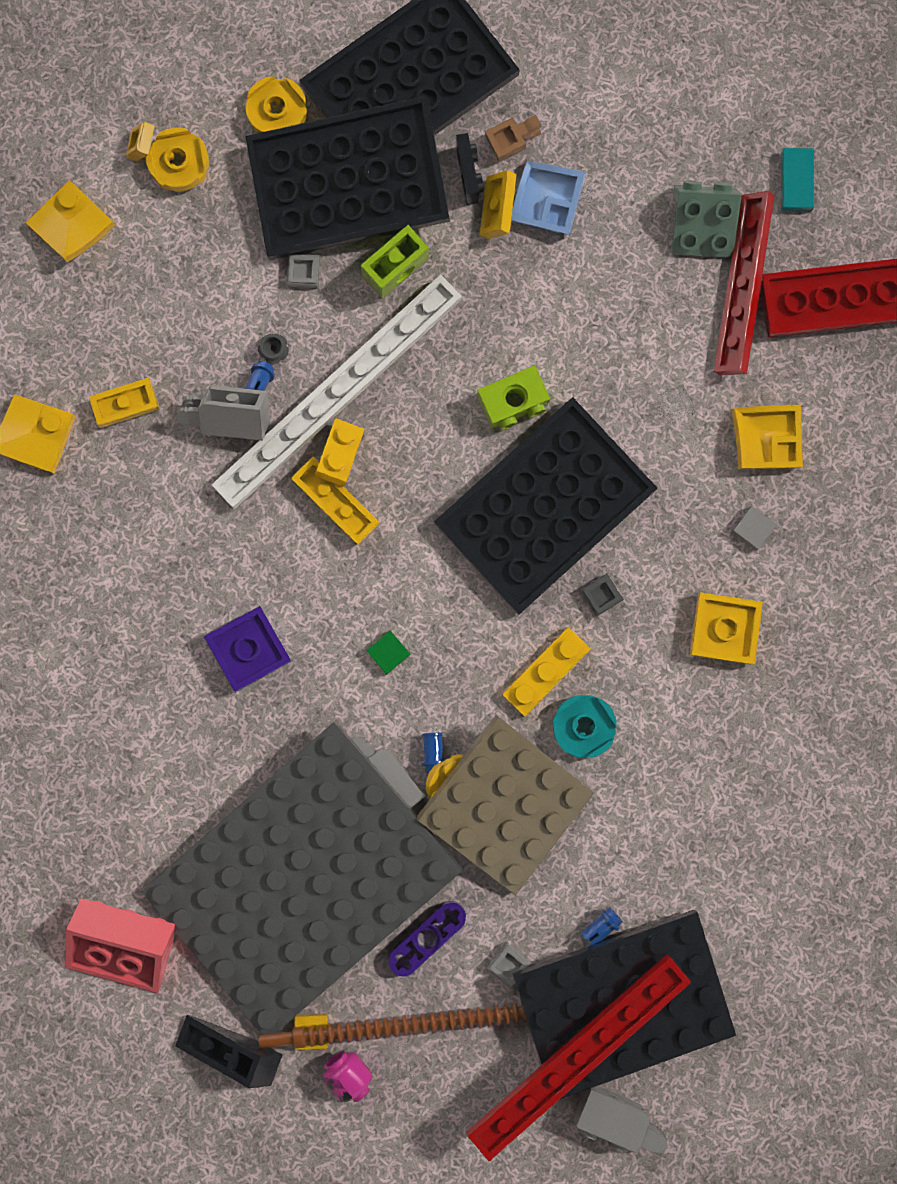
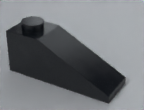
(229, 1052)

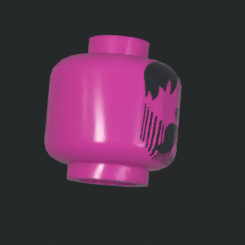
(347, 1076)

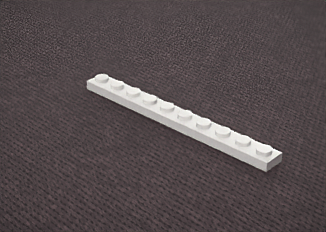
(337, 391)

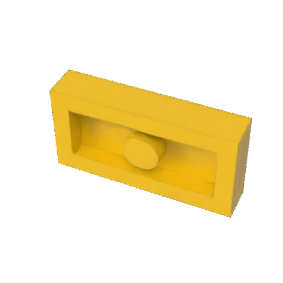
(498, 204)
(124, 403)
(339, 452)

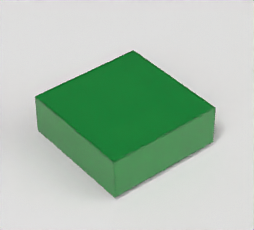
(388, 652)

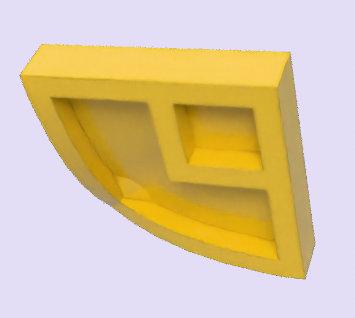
(70, 222)
(34, 433)
(768, 436)

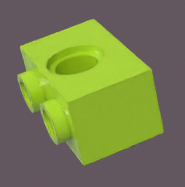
(395, 261)
(524, 384)

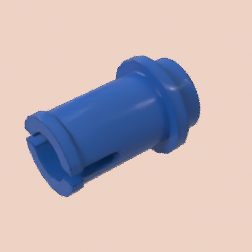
(261, 375)
(432, 750)
(602, 926)

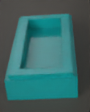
(797, 179)

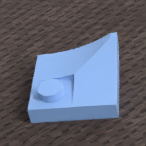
(548, 197)

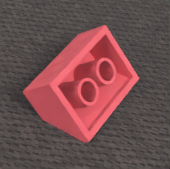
(118, 945)

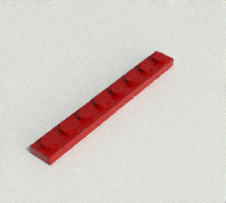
(577, 1058)

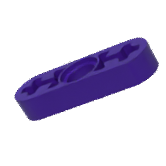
(403, 948)

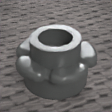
(269, 341)

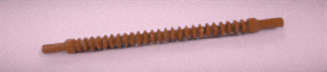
(299, 1037)

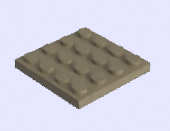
(505, 805)

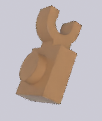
(508, 138)

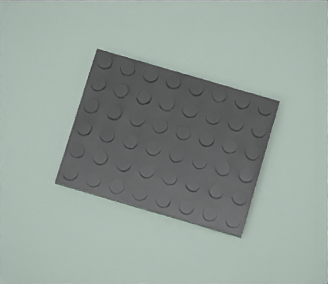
(302, 880)

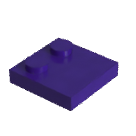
(247, 649)

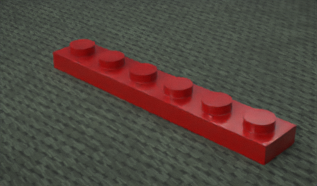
(744, 284)

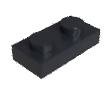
(467, 156)

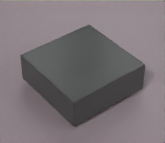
(601, 595)

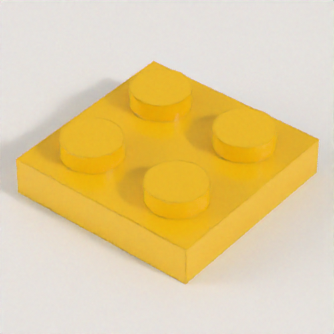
(726, 628)

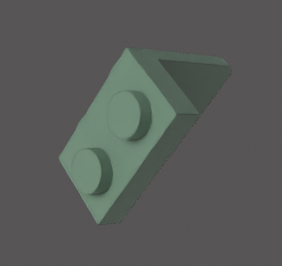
(705, 219)

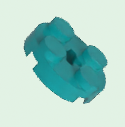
(601, 733)

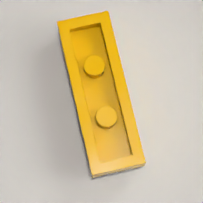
(336, 503)
(546, 671)

